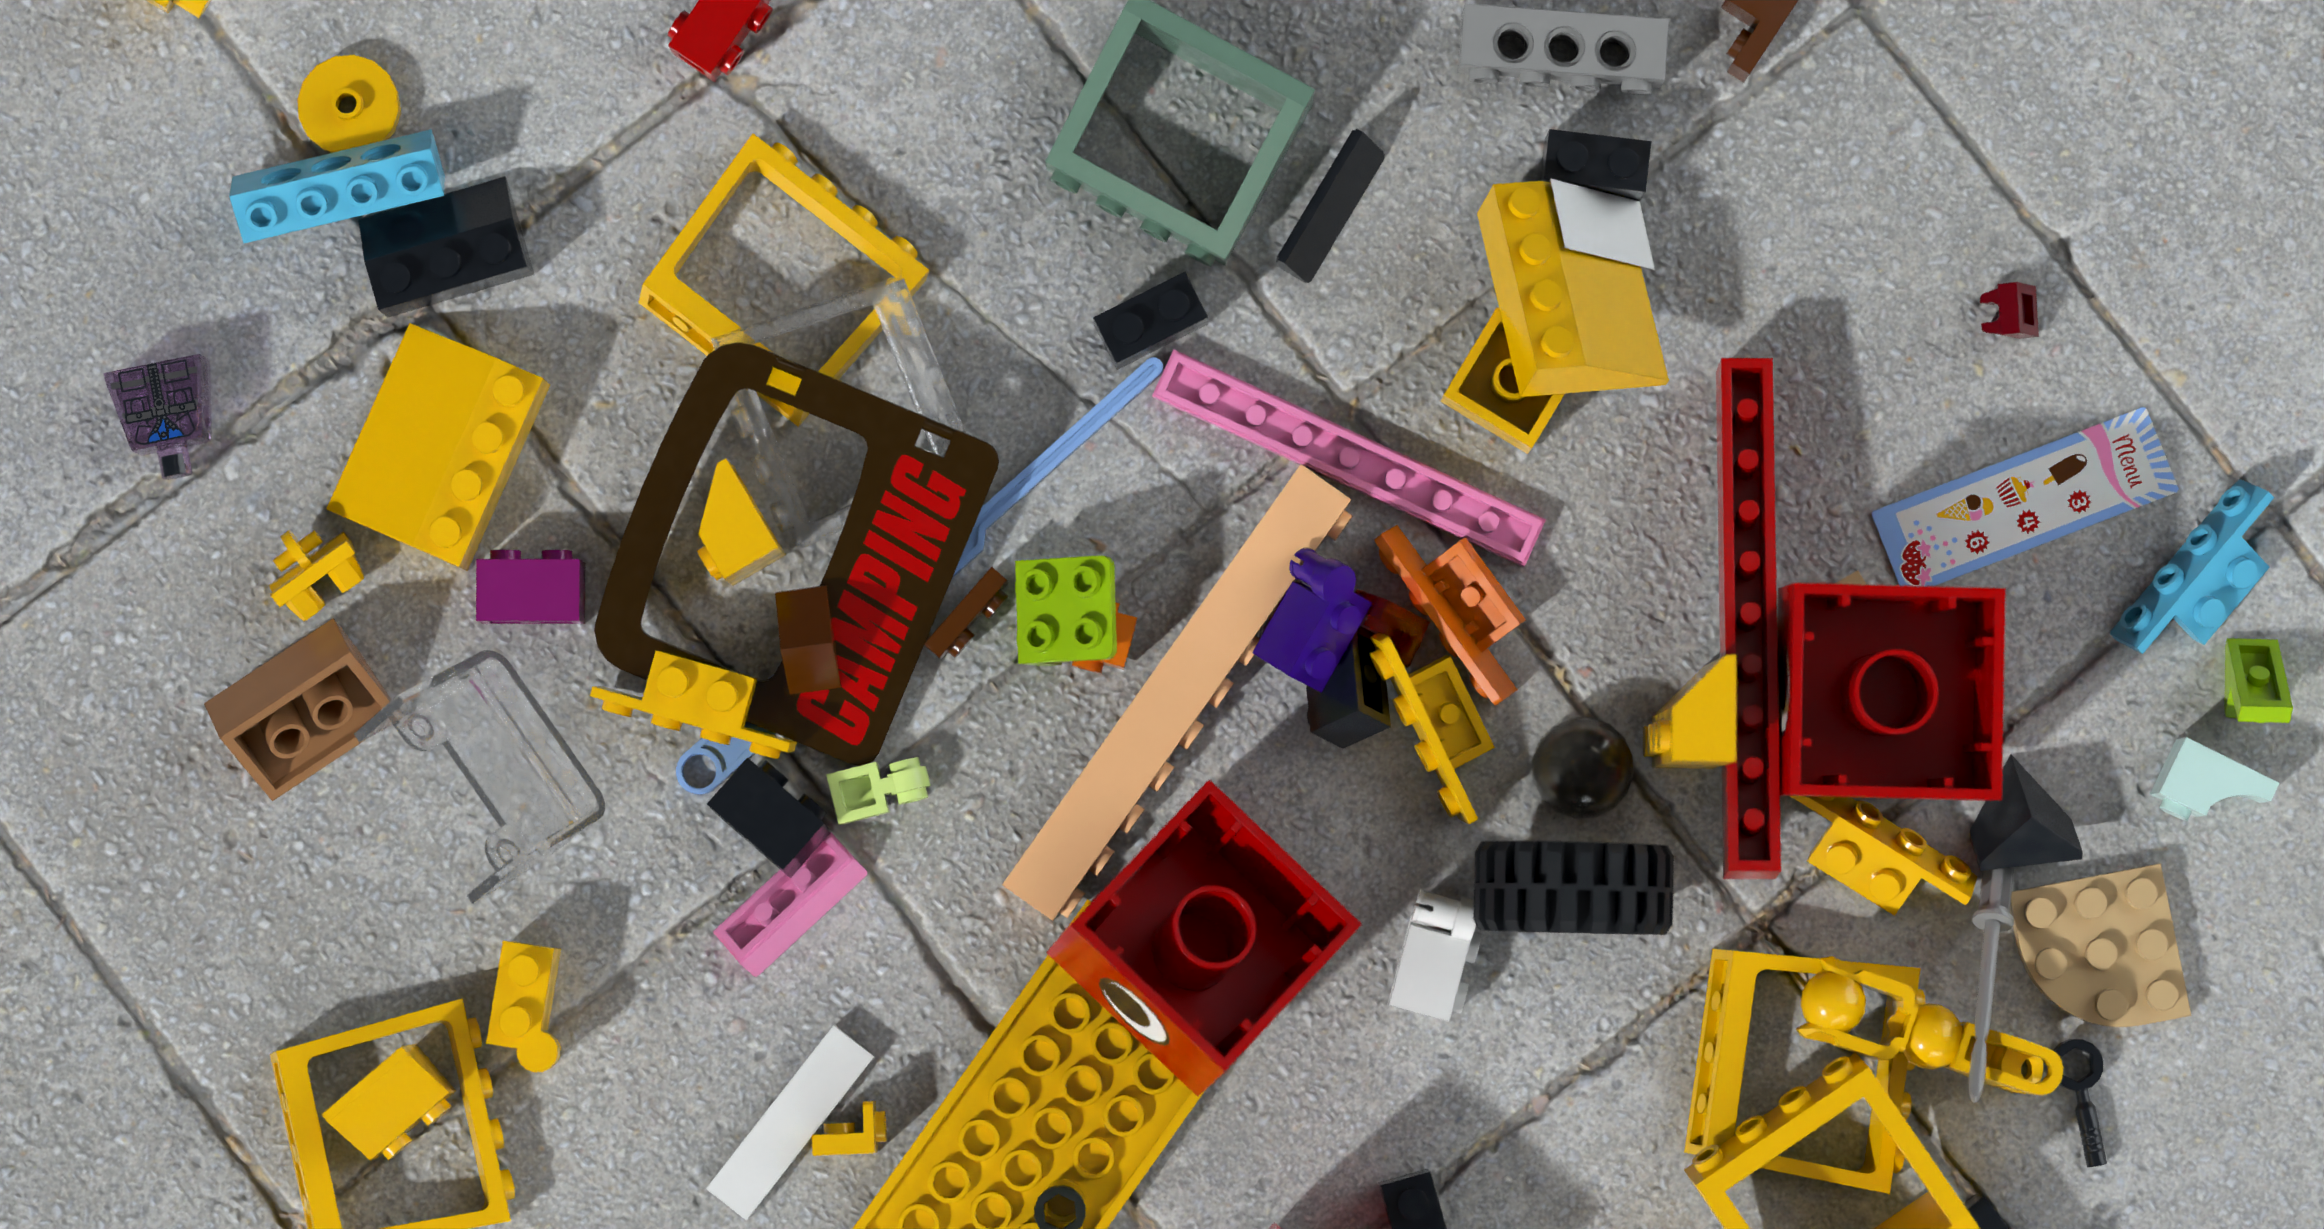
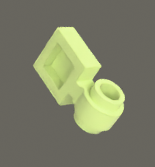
(862, 792)

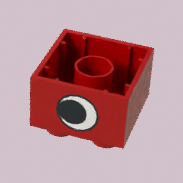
(1891, 691)
(1203, 938)

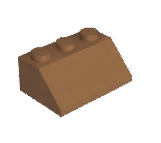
(298, 709)

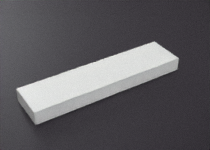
(790, 1122)

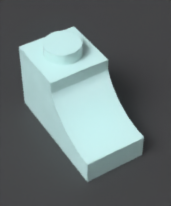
(2200, 777)

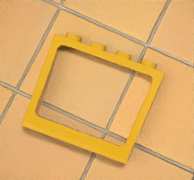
(700, 321)
(1723, 1058)
(306, 1137)

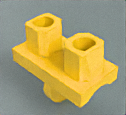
(295, 585)

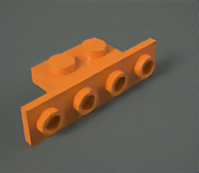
(1462, 603)

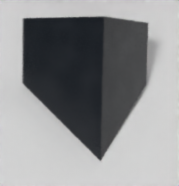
(2022, 826)

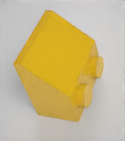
(734, 530)
(391, 1103)

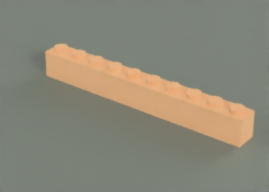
(1174, 697)

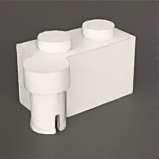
(1435, 956)

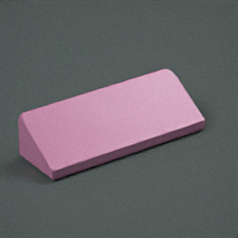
(789, 906)

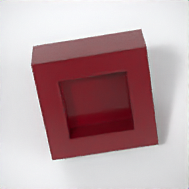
(2016, 310)

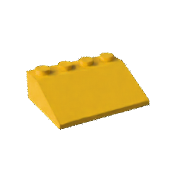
(1565, 313)
(438, 446)

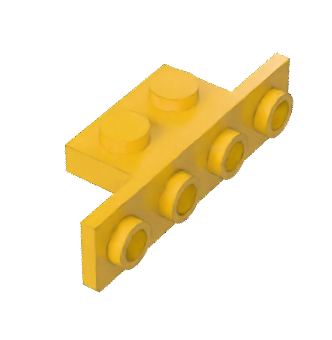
(700, 696)
(1442, 717)
(1879, 856)

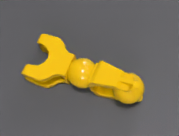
(1924, 1033)

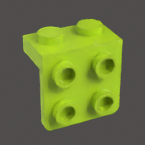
(1065, 610)

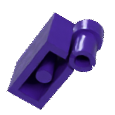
(1313, 622)

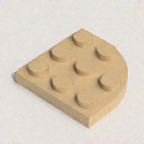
(2103, 947)

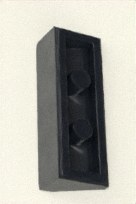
(1330, 207)

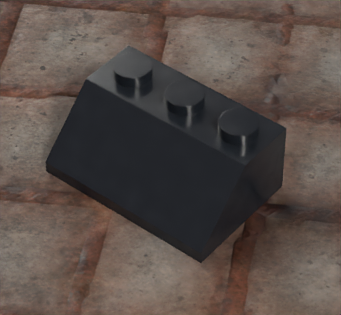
(444, 247)

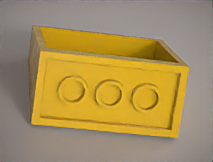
(1801, 1113)

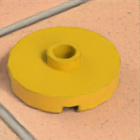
(341, 77)

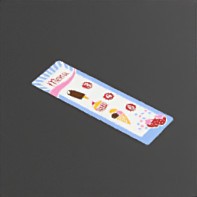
(2025, 501)

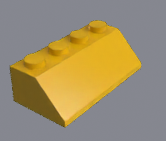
(1698, 722)

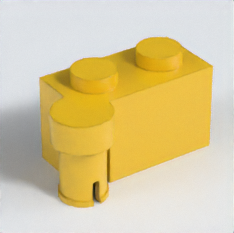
(525, 1003)

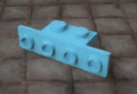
(2203, 577)

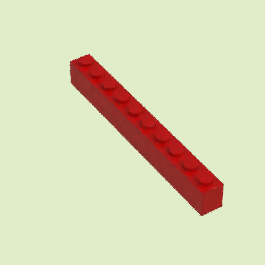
(1749, 614)

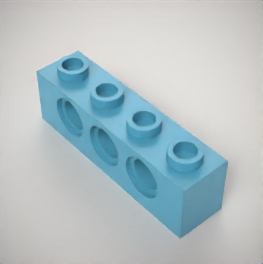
(337, 186)

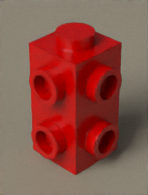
(714, 31)

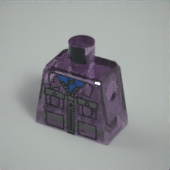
(164, 409)

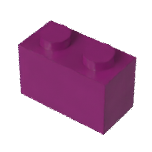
(530, 589)

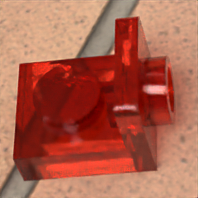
(1396, 622)

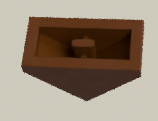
(807, 639)

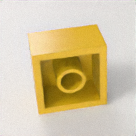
(1489, 393)

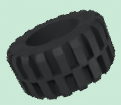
(1573, 887)

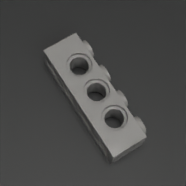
(1641, 38)

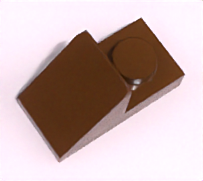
(1766, 20)

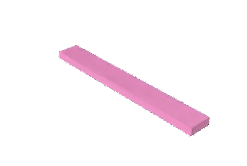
(1348, 458)

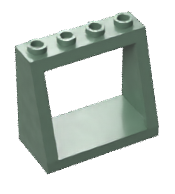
(1224, 62)

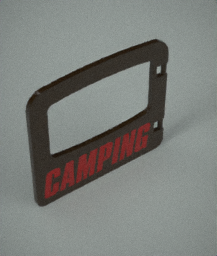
(885, 570)

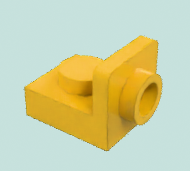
(842, 1139)

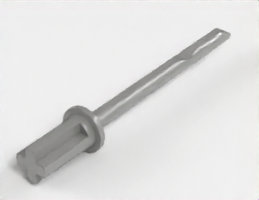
(1993, 918)

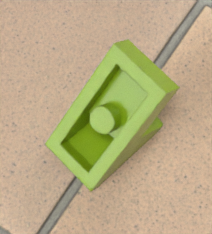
(2256, 682)

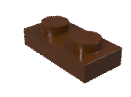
(983, 599)

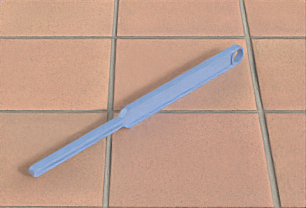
(729, 757)

